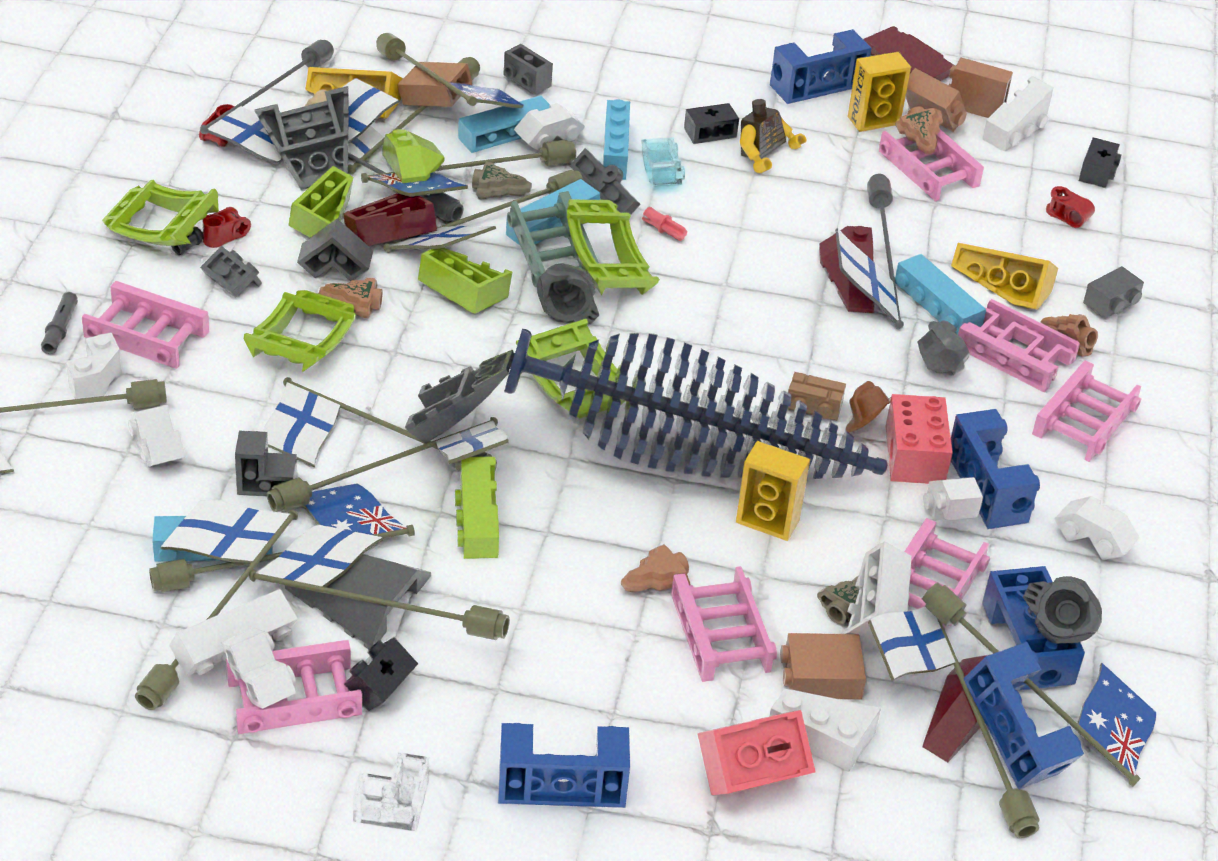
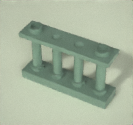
(526, 239)

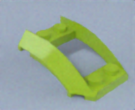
(190, 205)
(632, 269)
(268, 335)
(561, 342)

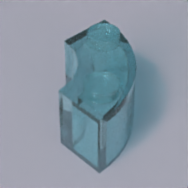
(662, 162)

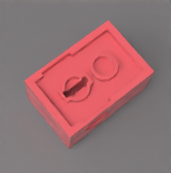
(918, 438)
(756, 753)

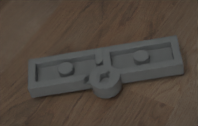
(606, 181)

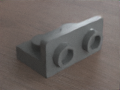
(230, 272)

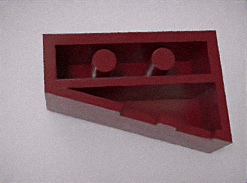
(391, 219)

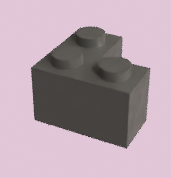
(338, 248)
(256, 468)

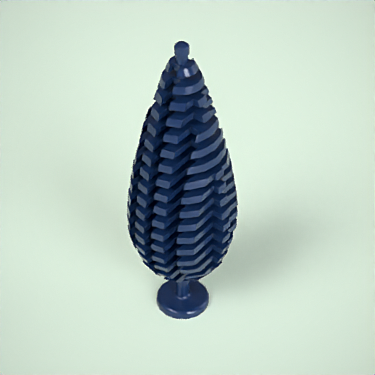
(689, 410)

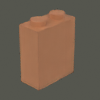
(980, 86)
(423, 90)
(932, 93)
(824, 664)

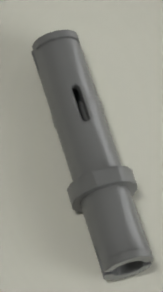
(56, 329)

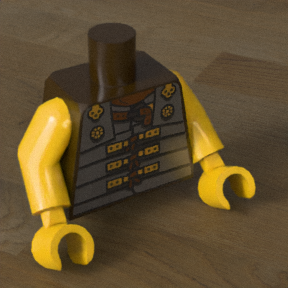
(764, 132)

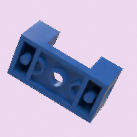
(802, 77)
(976, 449)
(1005, 604)
(995, 691)
(592, 779)

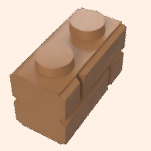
(818, 394)

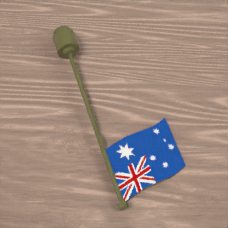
(395, 48)
(551, 154)
(338, 507)
(1112, 714)

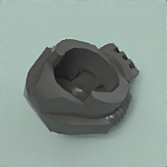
(567, 293)
(943, 348)
(1064, 609)

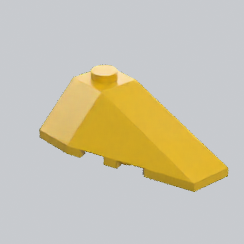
(336, 78)
(1012, 276)

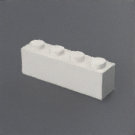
(201, 647)

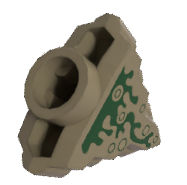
(497, 182)
(837, 600)

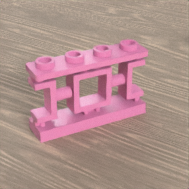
(1020, 363)

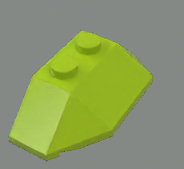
(411, 156)

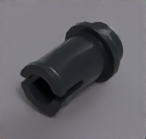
(195, 239)

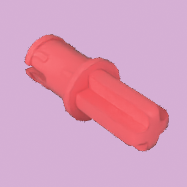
(664, 224)

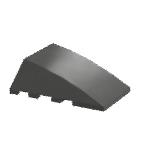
(310, 136)
(456, 397)
(371, 578)

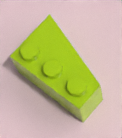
(321, 202)
(463, 281)
(477, 508)

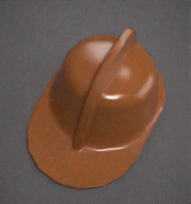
(866, 405)

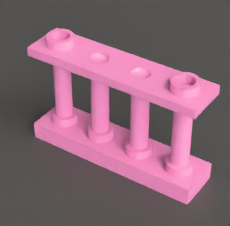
(949, 155)
(153, 307)
(1071, 393)
(926, 539)
(700, 638)
(304, 662)

